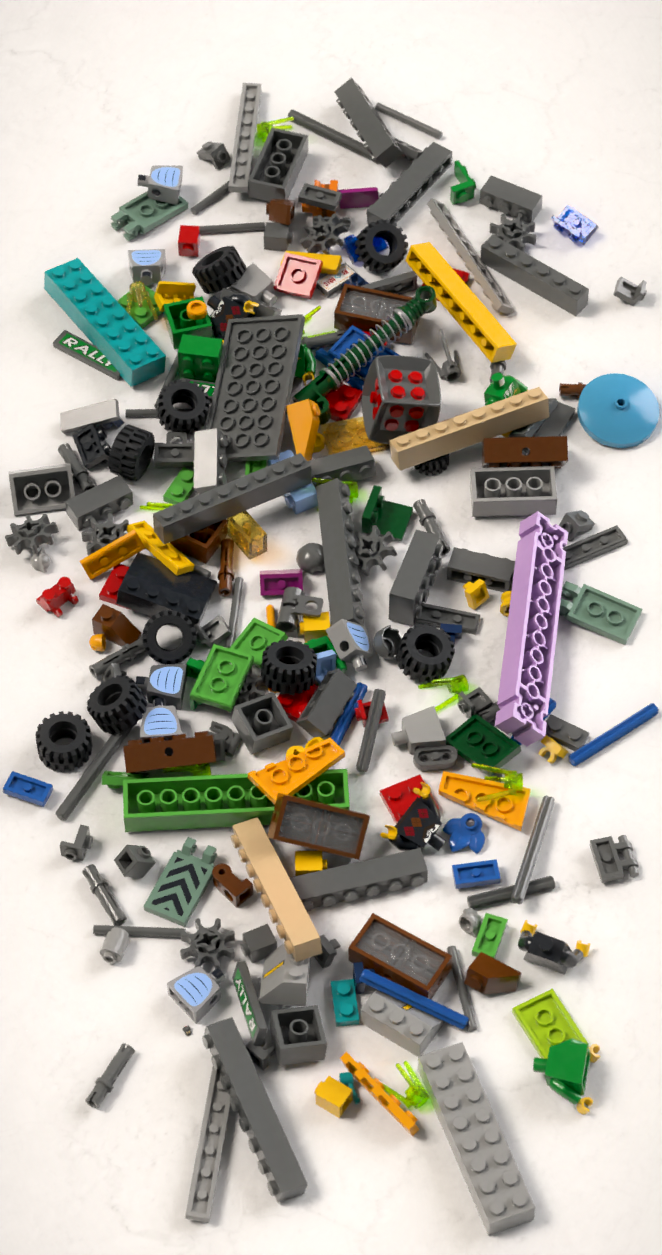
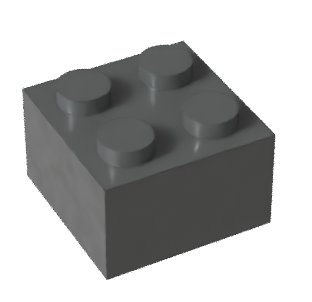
(262, 723)
(298, 1035)

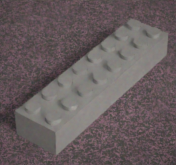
(476, 1138)

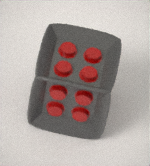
(400, 397)

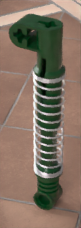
(355, 358)

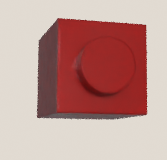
(189, 240)

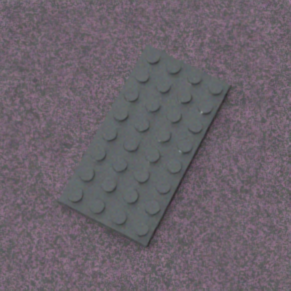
(255, 385)

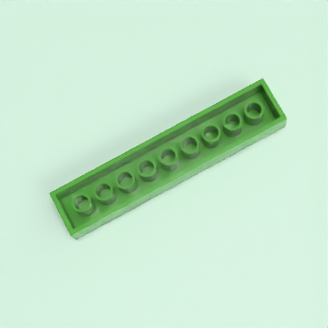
(215, 800)

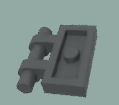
(607, 859)

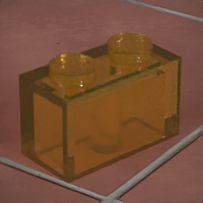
(247, 534)

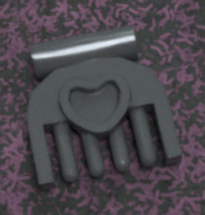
(231, 743)

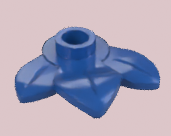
(464, 835)

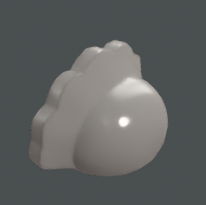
(40, 561)
(470, 921)

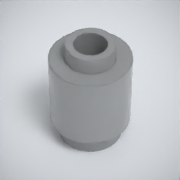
(114, 945)

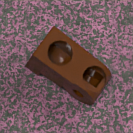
(230, 886)

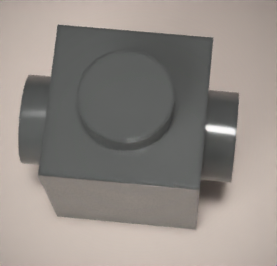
(134, 861)

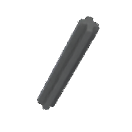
(370, 730)
(505, 893)

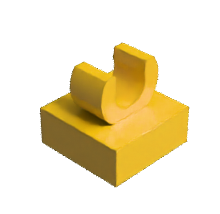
(476, 593)
(553, 747)

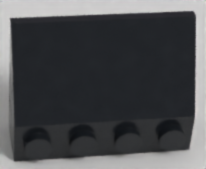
(155, 588)

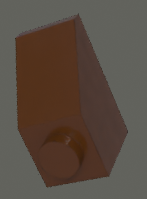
(281, 211)
(115, 626)
(491, 975)

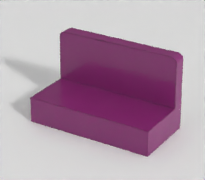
(358, 197)
(276, 581)

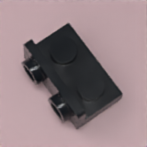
(92, 445)

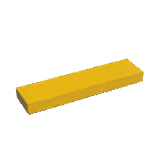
(165, 553)

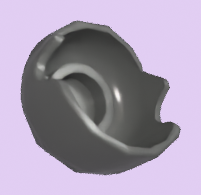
(311, 558)
(387, 642)

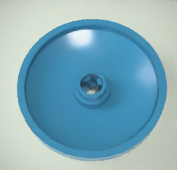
(618, 410)

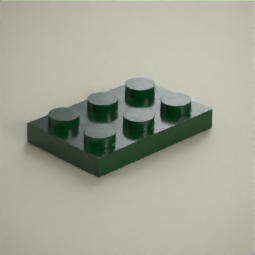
(482, 744)

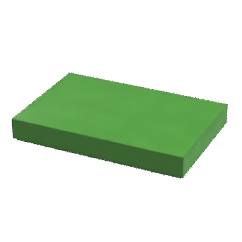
(222, 677)

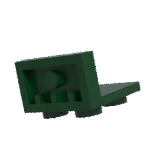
(385, 515)

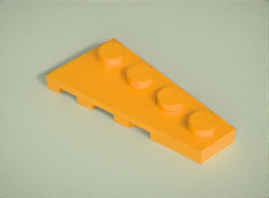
(296, 770)
(467, 789)
(376, 1089)

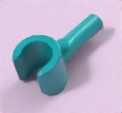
(347, 1079)

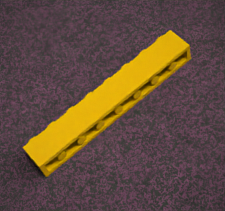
(461, 302)

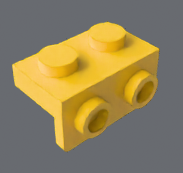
(173, 292)

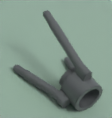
(450, 368)

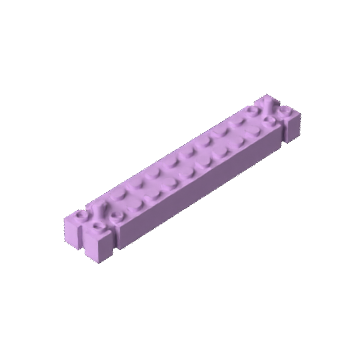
(531, 630)

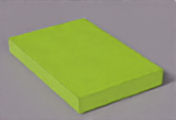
(546, 1022)

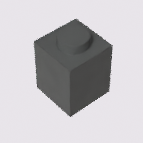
(277, 236)
(258, 943)

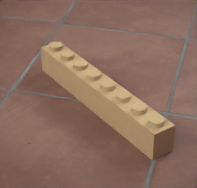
(469, 428)
(276, 890)

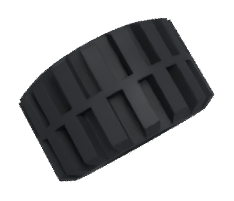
(391, 235)
(219, 269)
(183, 393)
(131, 452)
(188, 637)
(427, 639)
(288, 667)
(117, 704)
(68, 755)

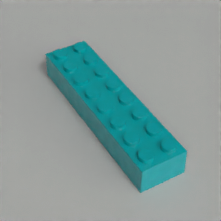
(104, 322)

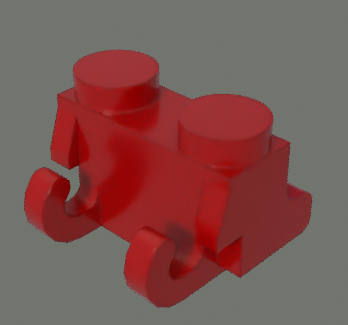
(58, 595)

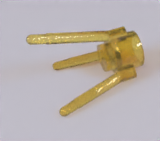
(138, 294)

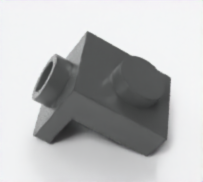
(215, 152)
(629, 291)
(576, 522)
(212, 632)
(474, 702)
(77, 849)

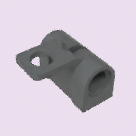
(174, 455)
(293, 607)

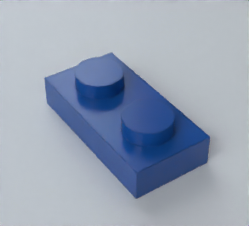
(28, 789)
(476, 874)

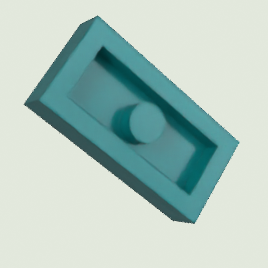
(344, 1002)

